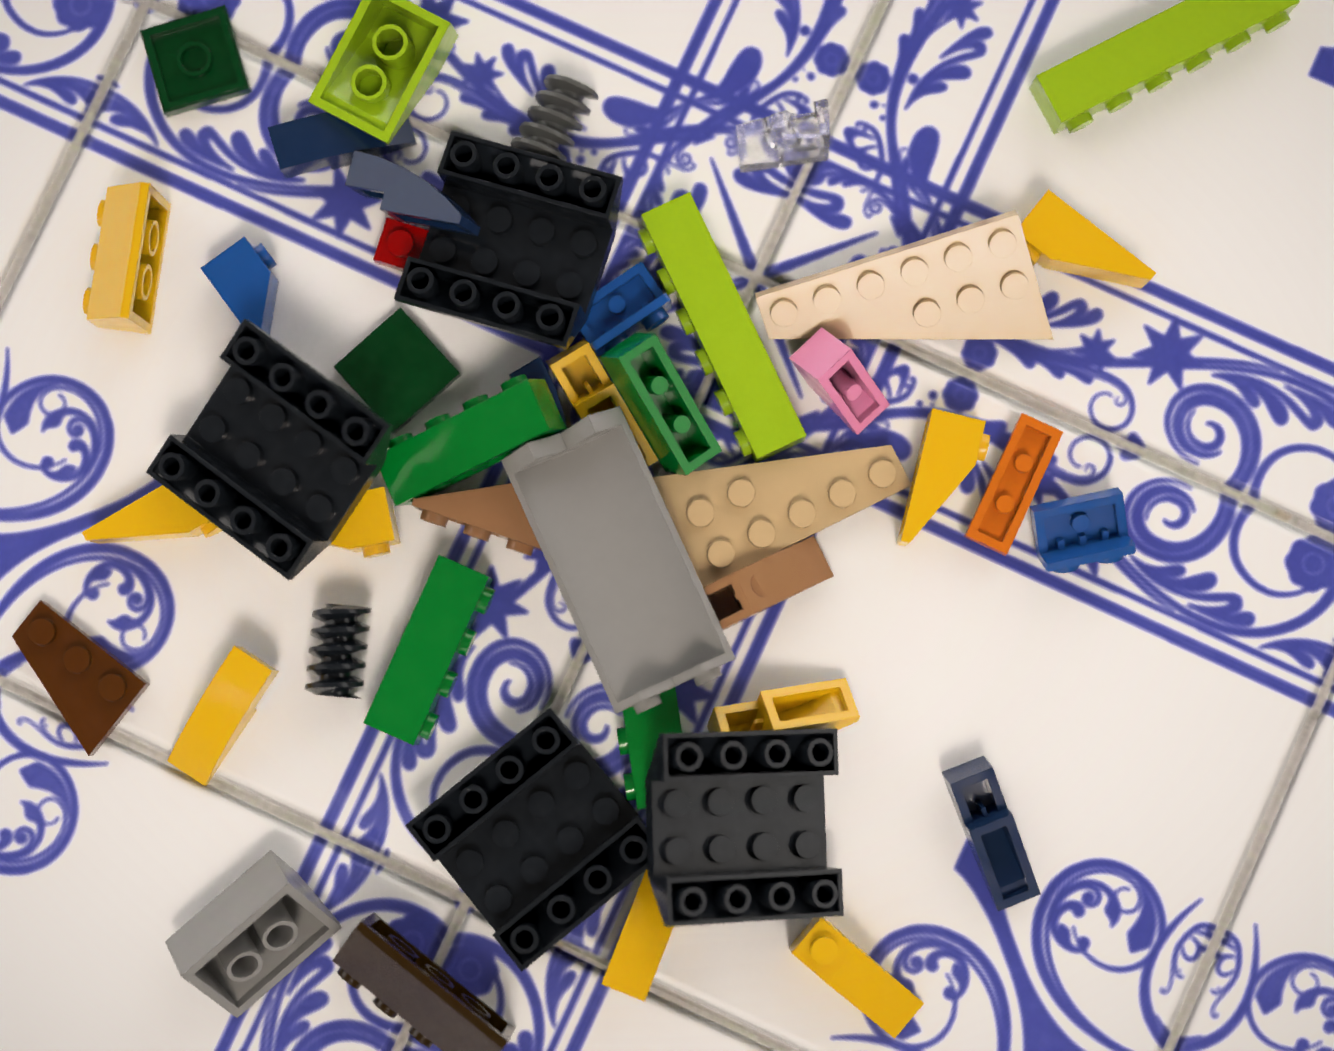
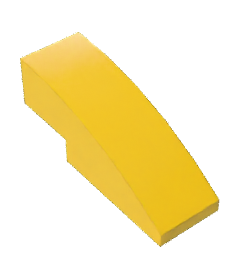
(592, 390)
(790, 708)
(222, 714)
(639, 946)

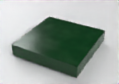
(195, 61)
(397, 370)

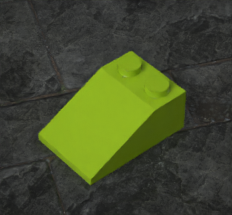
(384, 66)

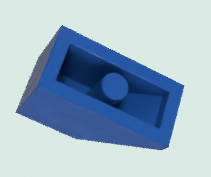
(246, 282)

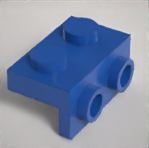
(625, 308)
(1081, 530)

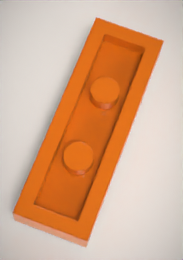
(1013, 484)

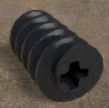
(337, 650)

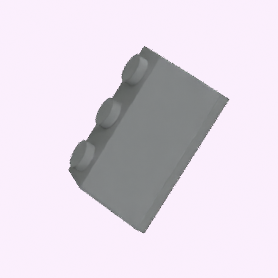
(251, 935)

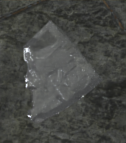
(784, 139)

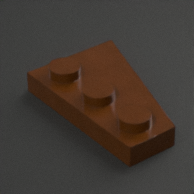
(79, 675)

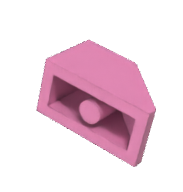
(839, 380)

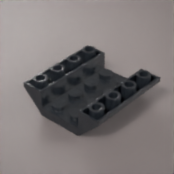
(537, 244)
(275, 454)
(741, 826)
(535, 838)

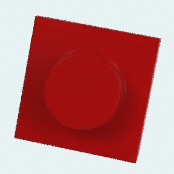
(398, 242)

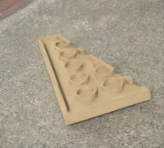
(940, 287)
(761, 508)

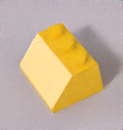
(127, 258)

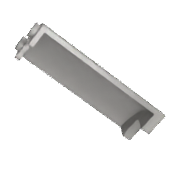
(618, 560)

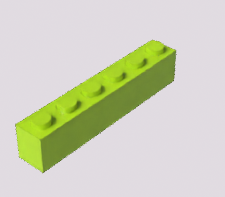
(1149, 56)
(721, 327)

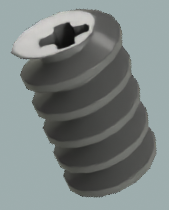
(554, 116)

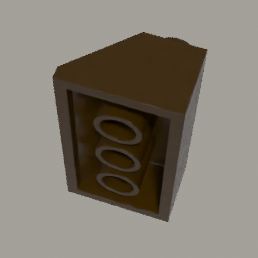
(419, 990)

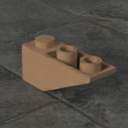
(484, 513)
(767, 582)

